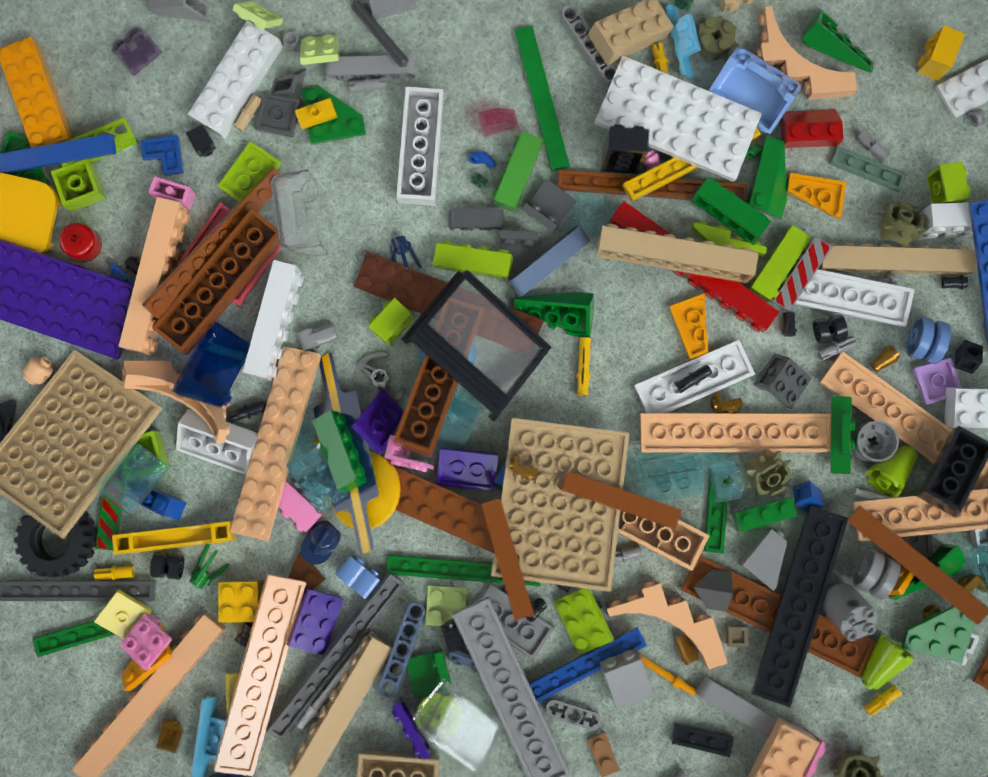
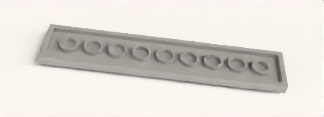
(510, 690)

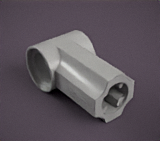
(314, 337)

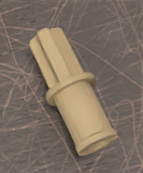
(248, 112)

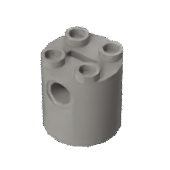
(849, 611)

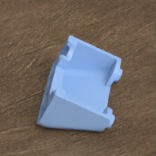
(757, 86)

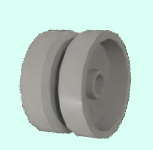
(876, 574)

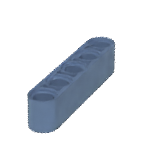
(548, 260)
(395, 657)

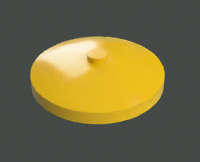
(383, 506)

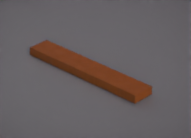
(621, 500)
(507, 559)

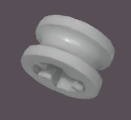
(977, 117)

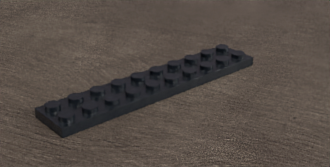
(799, 606)

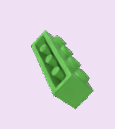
(518, 171)

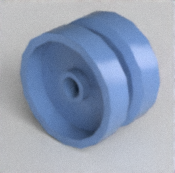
(928, 340)

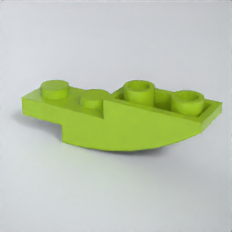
(721, 236)

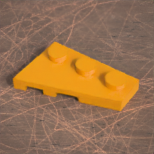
(818, 192)
(691, 325)
(135, 674)

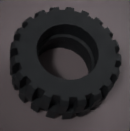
(38, 561)

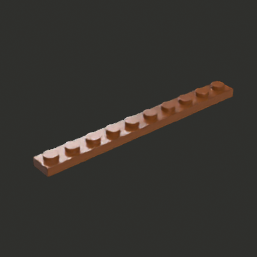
(612, 184)
(176, 282)

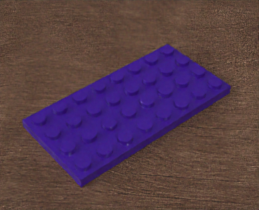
(62, 299)

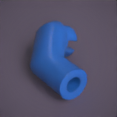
(481, 157)

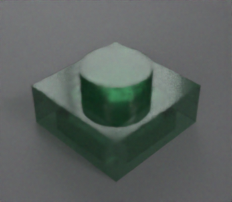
(684, 4)

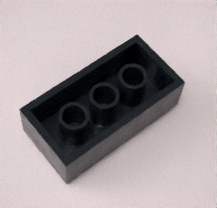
(625, 149)
(955, 471)

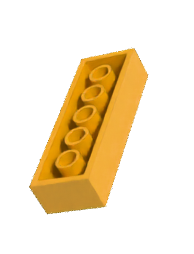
(34, 93)

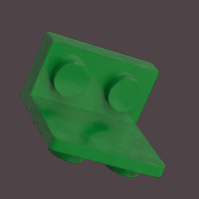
(427, 672)

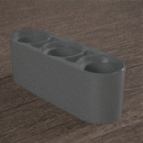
(476, 218)

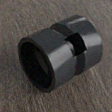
(831, 328)
(165, 565)

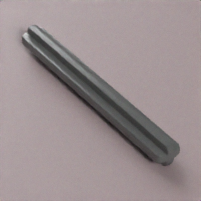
(379, 33)

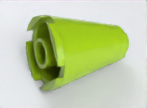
(892, 474)
(885, 663)

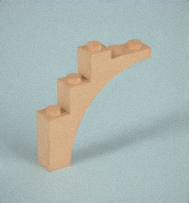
(819, 81)
(161, 378)
(700, 631)

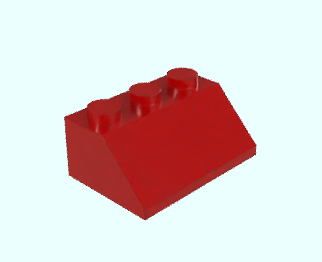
(811, 128)

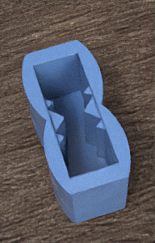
(359, 576)

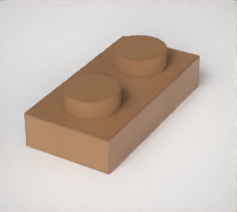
(603, 754)

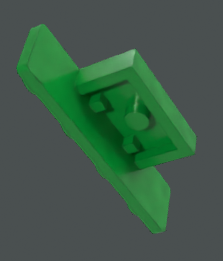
(841, 440)

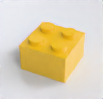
(940, 52)
(238, 600)

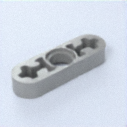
(585, 724)

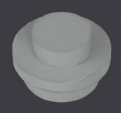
(291, 40)

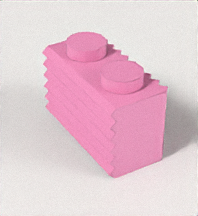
(172, 191)

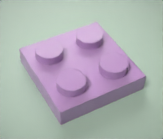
(934, 379)

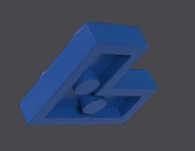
(166, 149)

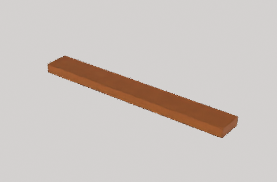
(918, 565)

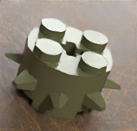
(721, 30)
(901, 223)
(767, 473)
(851, 761)

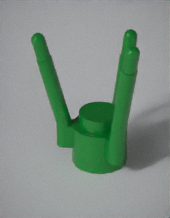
(200, 575)

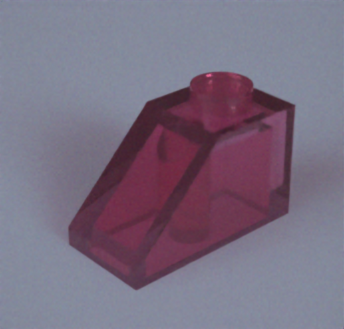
(497, 121)

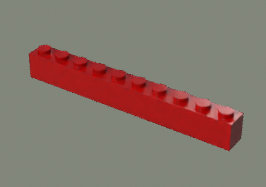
(729, 293)

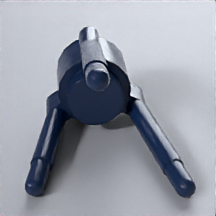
(400, 246)

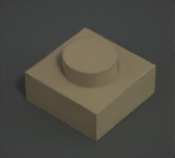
(737, 636)

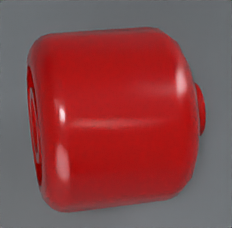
(80, 242)

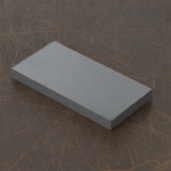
(522, 634)

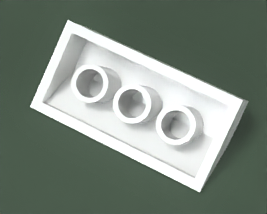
(198, 441)

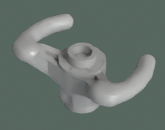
(380, 377)

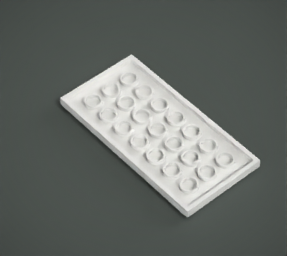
(680, 117)

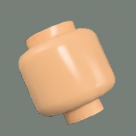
(37, 370)

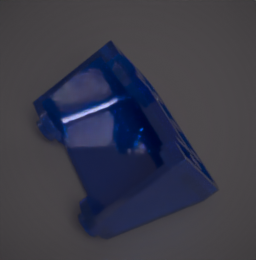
(213, 367)

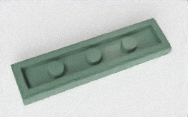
(867, 169)

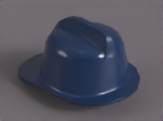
(320, 543)

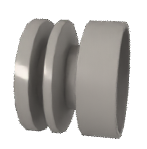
(884, 441)

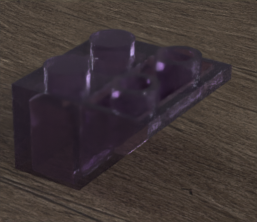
(136, 50)

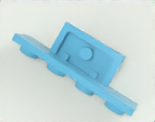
(684, 38)
(208, 736)

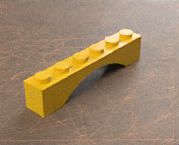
(173, 538)

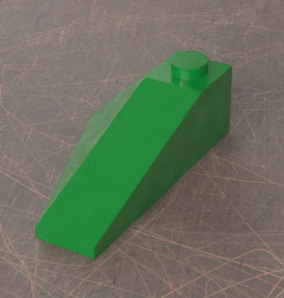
(825, 38)
(768, 187)
(565, 310)
(947, 558)

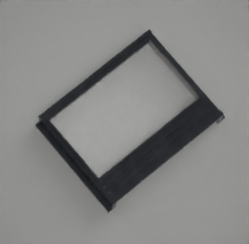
(478, 341)

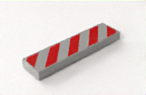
(802, 274)

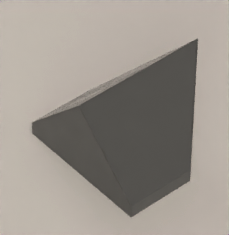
(289, 86)
(716, 590)

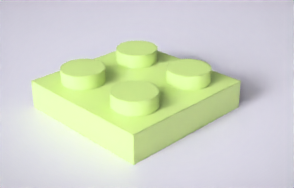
(256, 13)
(319, 49)
(443, 602)

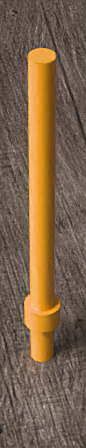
(677, 681)

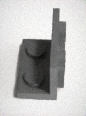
(549, 205)
(521, 246)
(783, 380)

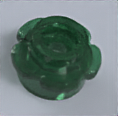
(479, 180)

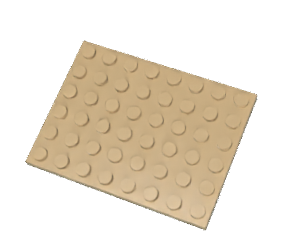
(71, 442)
(555, 532)

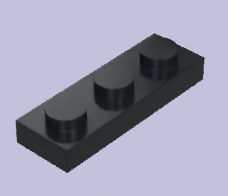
(702, 739)

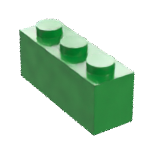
(764, 514)

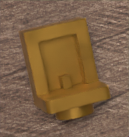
(726, 407)
(525, 472)
(973, 581)
(170, 736)

